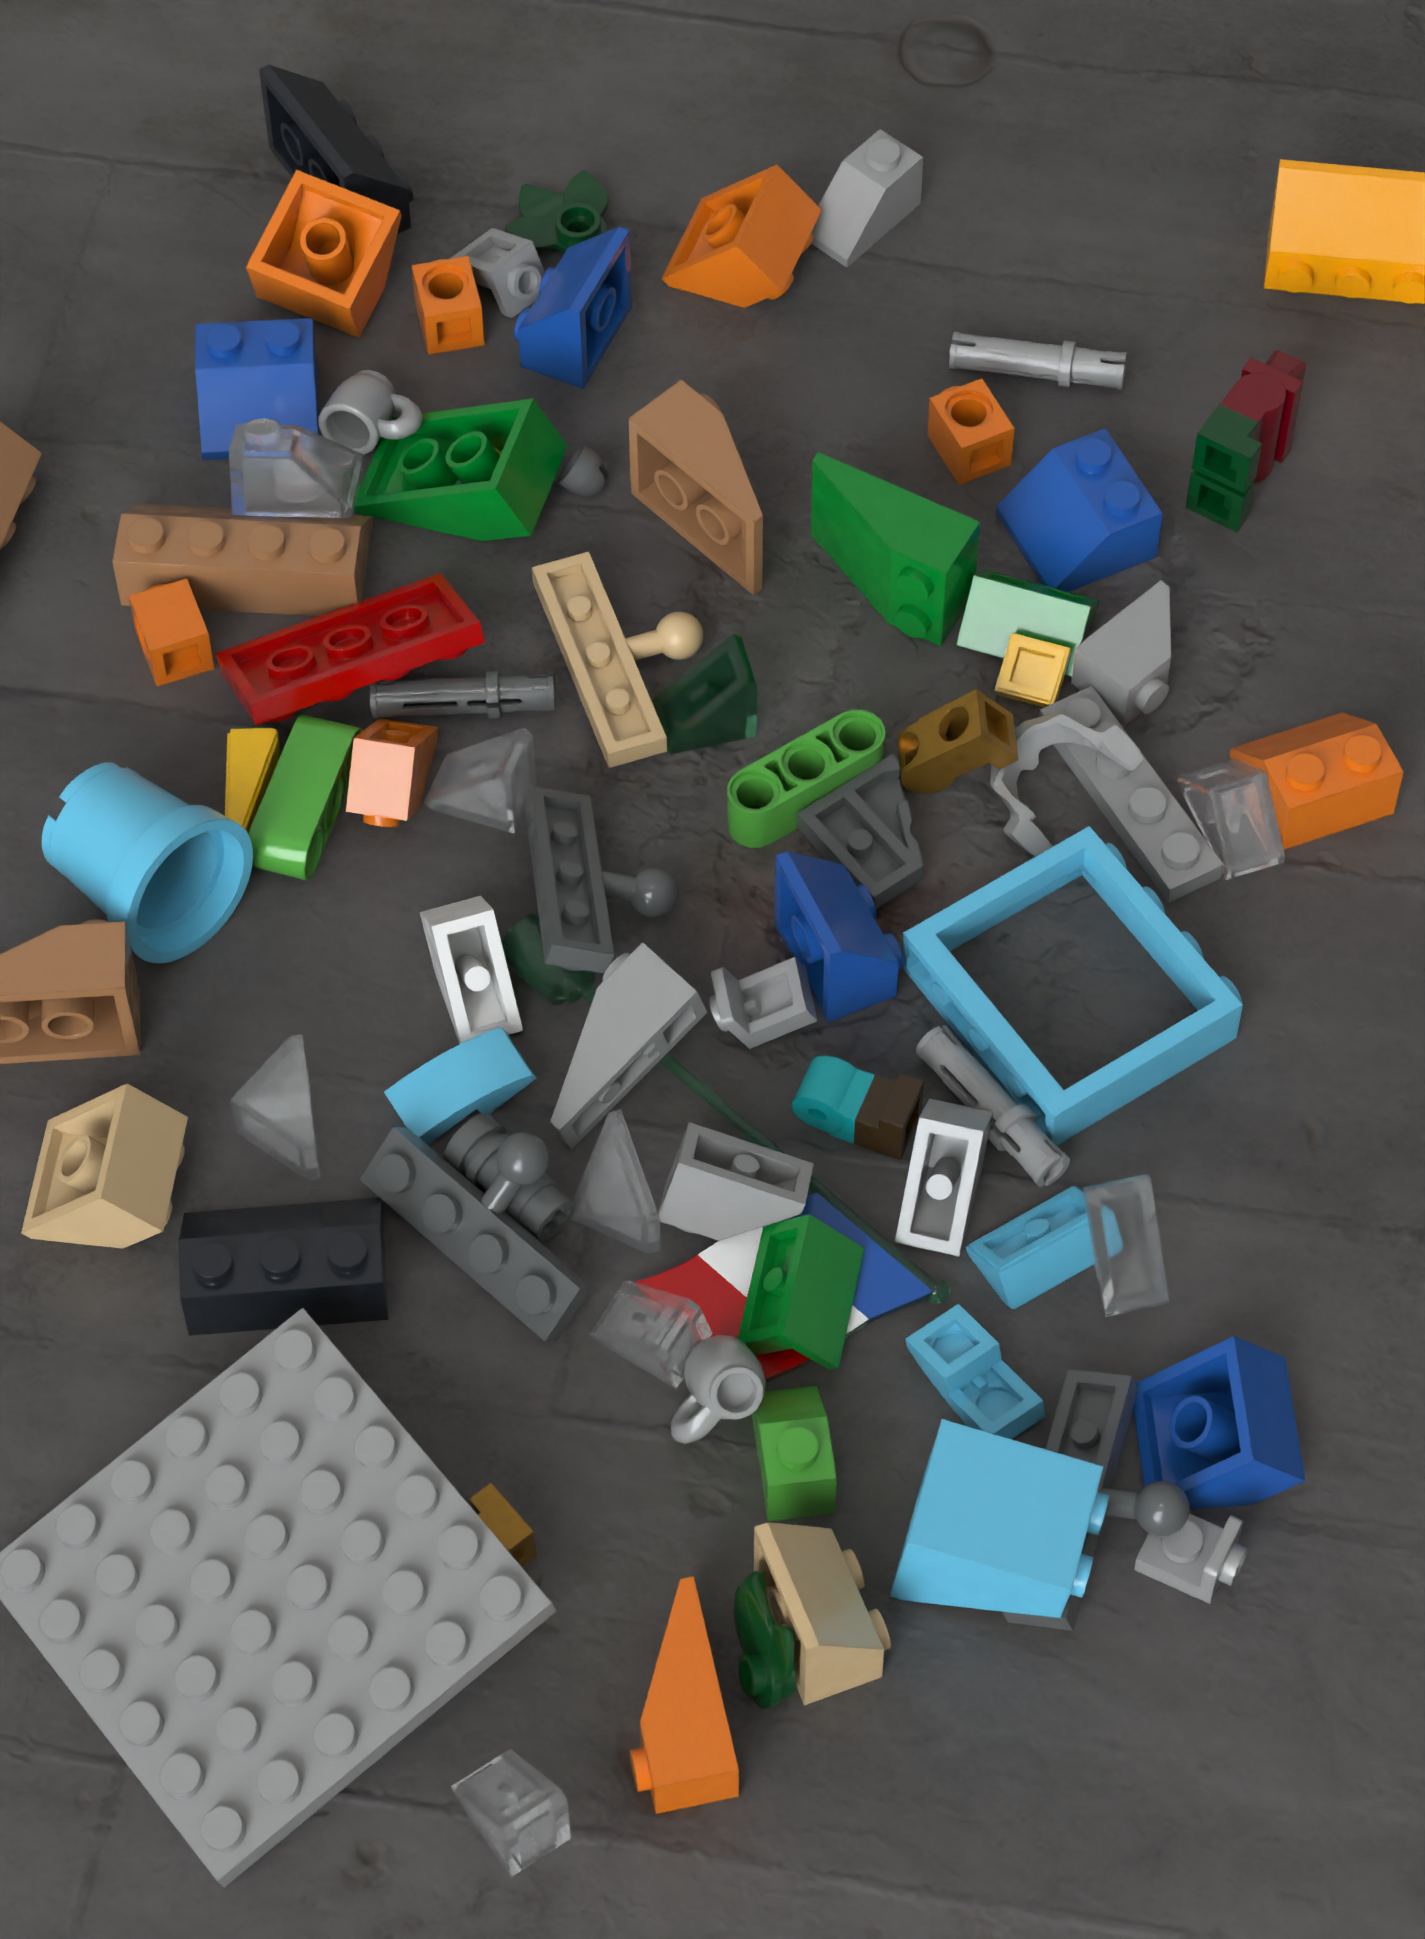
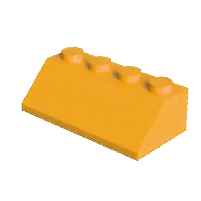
(1347, 232)

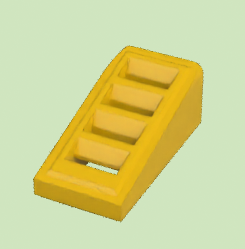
(249, 768)

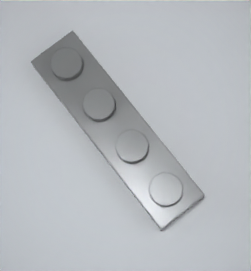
(1138, 806)

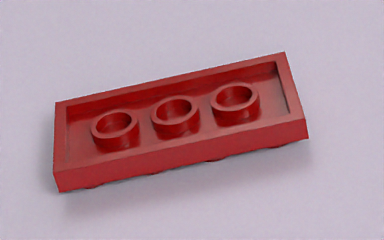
(349, 649)

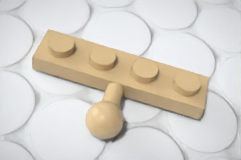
(604, 660)

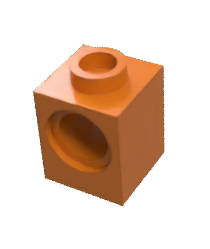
(448, 305)
(970, 431)
(171, 632)

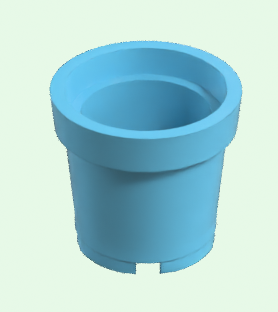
(149, 859)

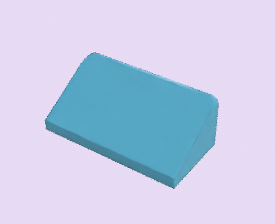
(1036, 1249)

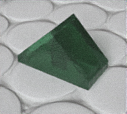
(711, 701)

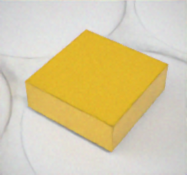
(1032, 671)

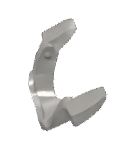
(1031, 739)

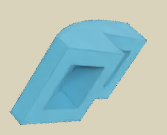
(457, 1082)
(972, 1377)

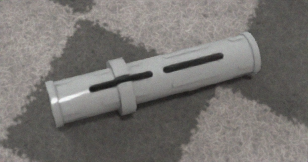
(1039, 360)
(1012, 1124)

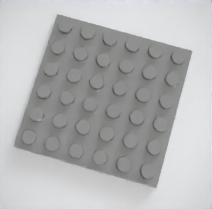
(266, 1595)

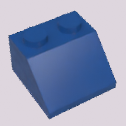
(578, 309)
(254, 374)
(1082, 514)
(834, 935)
(1220, 1426)

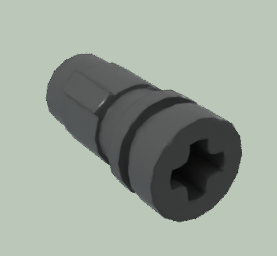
(537, 1206)

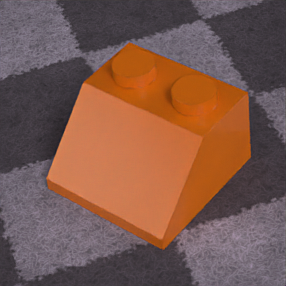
(745, 240)
(325, 253)
(1326, 776)

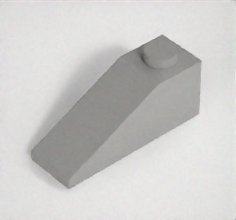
(629, 1028)

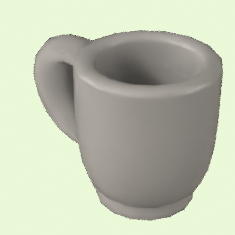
(363, 412)
(723, 1384)

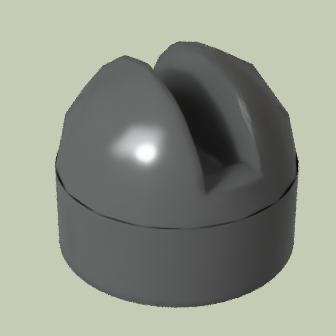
(584, 472)

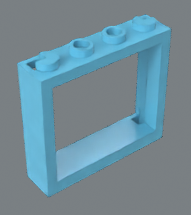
(997, 1044)

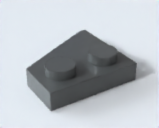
(868, 831)

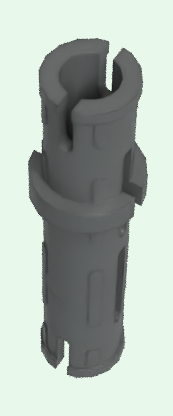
(464, 695)

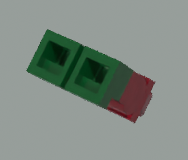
(1245, 438)

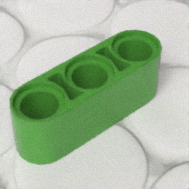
(776, 780)
(303, 797)

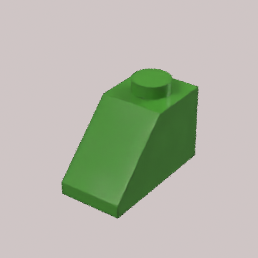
(795, 1454)

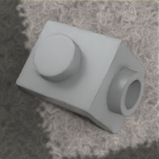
(763, 1003)

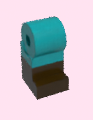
(859, 1105)

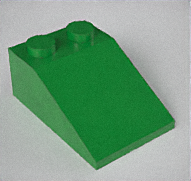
(456, 480)
(895, 547)

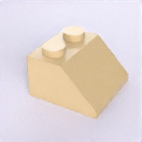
(107, 1171)
(818, 1595)

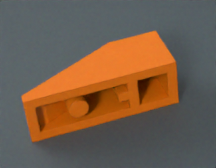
(684, 1725)

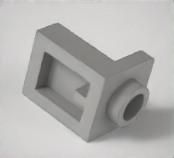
(507, 267)
(1194, 1557)

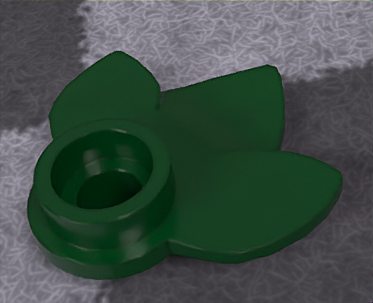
(561, 219)
(768, 1648)

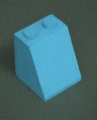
(999, 1526)

